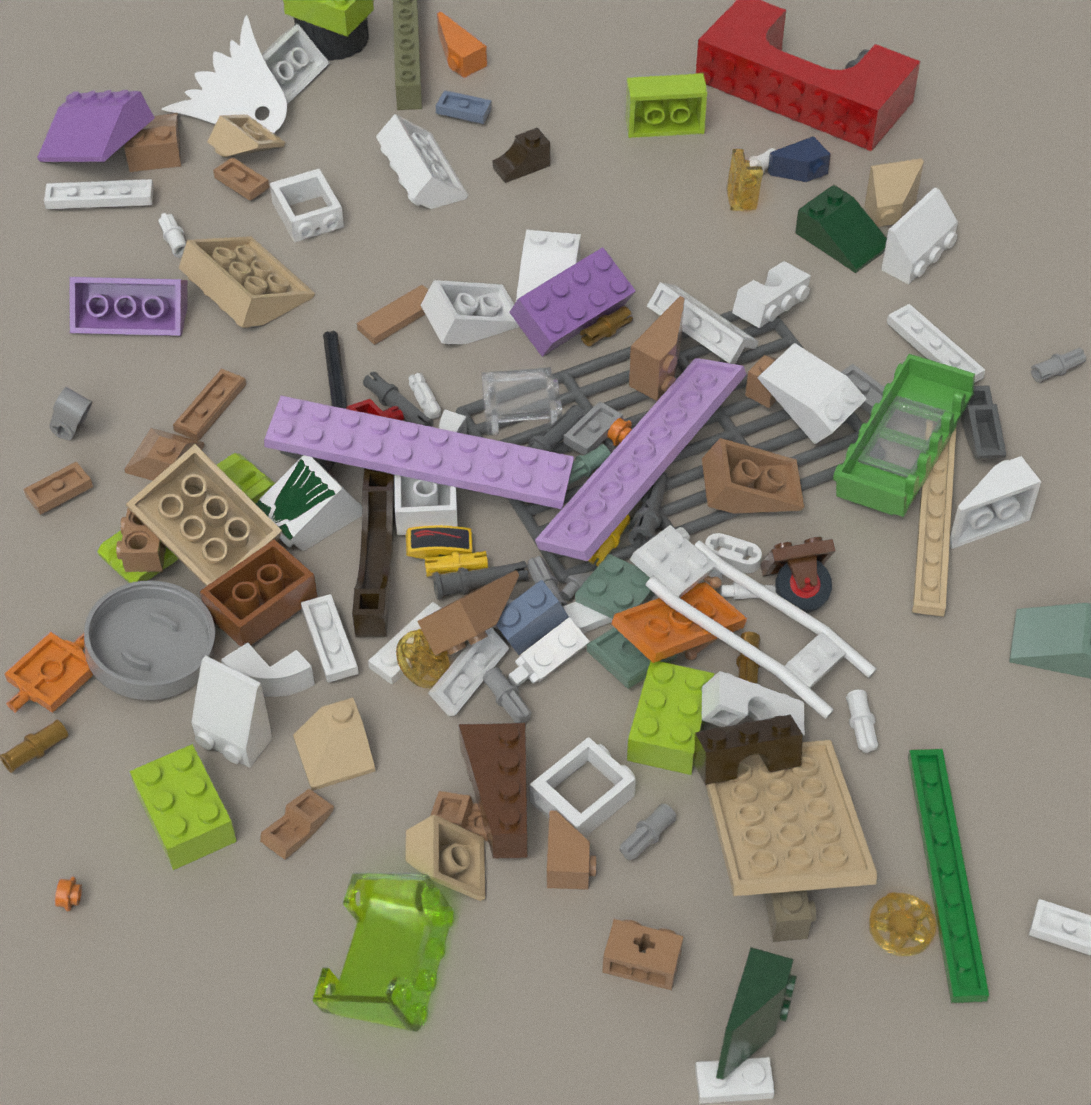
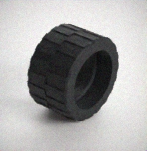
(334, 45)

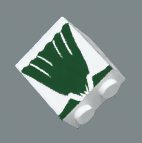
(308, 504)

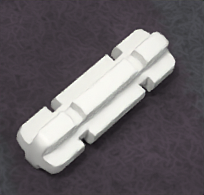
(424, 396)

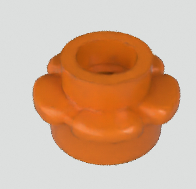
(619, 431)
(68, 893)

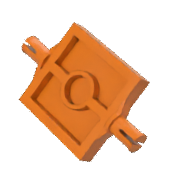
(49, 673)

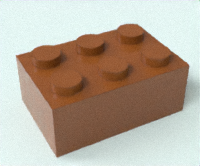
(259, 593)

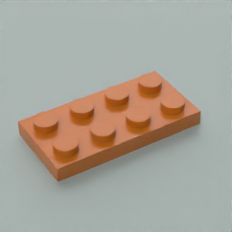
(664, 632)

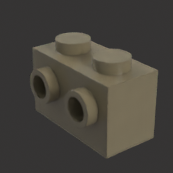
(790, 915)

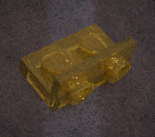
(743, 182)

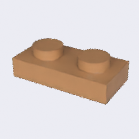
(241, 178)
(58, 488)

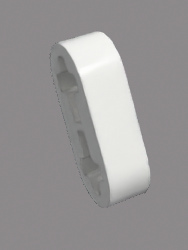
(735, 551)

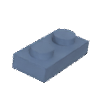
(463, 107)

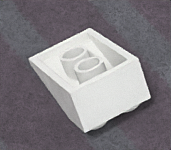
(546, 256)
(468, 311)
(811, 392)
(997, 502)
(423, 504)
(230, 713)

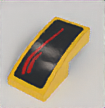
(436, 540)

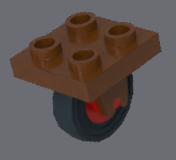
(801, 572)

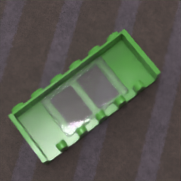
(904, 435)

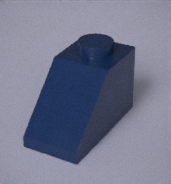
(800, 161)

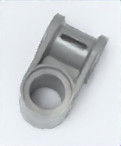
(68, 412)

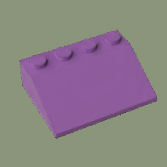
(94, 125)

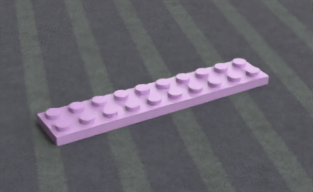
(419, 452)
(640, 459)

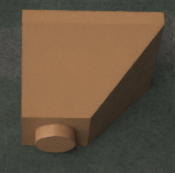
(158, 452)

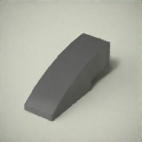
(983, 425)

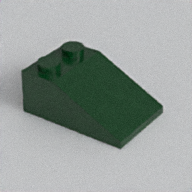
(841, 229)
(756, 1007)

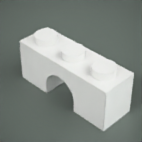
(782, 290)
(730, 699)

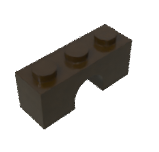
(724, 748)

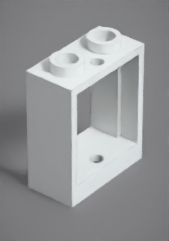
(300, 189)
(546, 798)

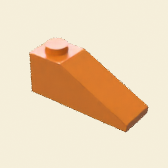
(462, 50)

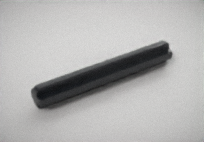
(335, 369)

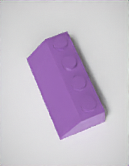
(128, 305)

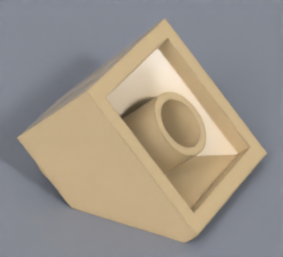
(241, 135)
(892, 190)
(334, 745)
(448, 855)

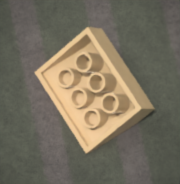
(243, 279)
(203, 516)

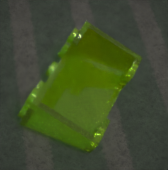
(391, 953)

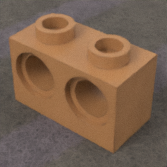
(139, 546)

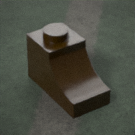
(525, 156)

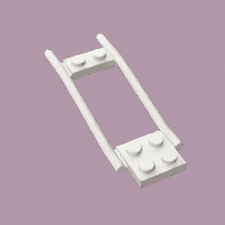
(679, 566)

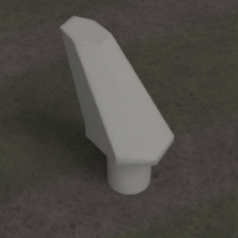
(573, 583)

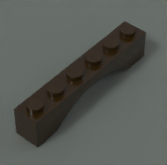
(376, 551)

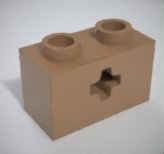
(625, 958)

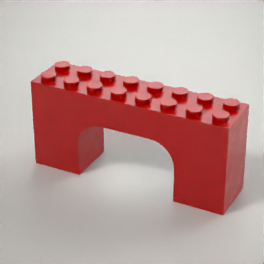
(854, 104)

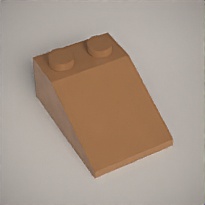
(155, 145)
(657, 353)
(750, 479)
(468, 616)

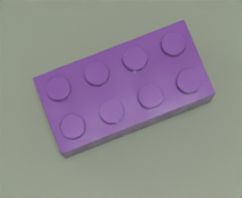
(572, 301)

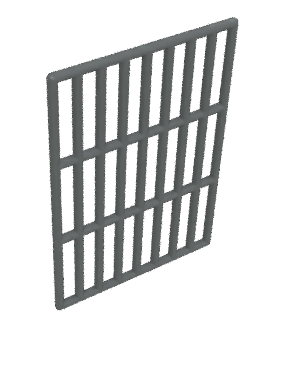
(722, 415)

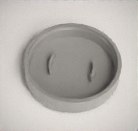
(148, 639)

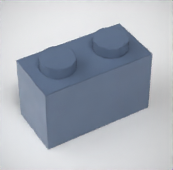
(531, 617)

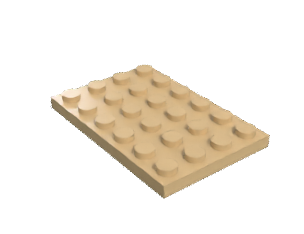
(790, 826)

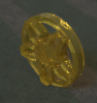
(421, 659)
(902, 924)

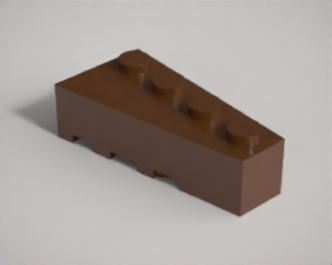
(498, 776)

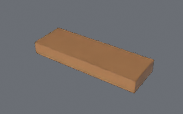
(393, 316)
(209, 404)

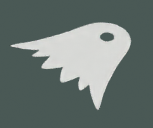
(236, 87)

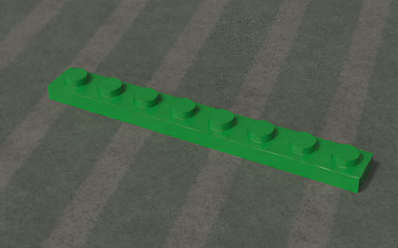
(948, 877)

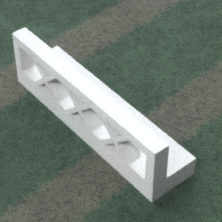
(704, 324)

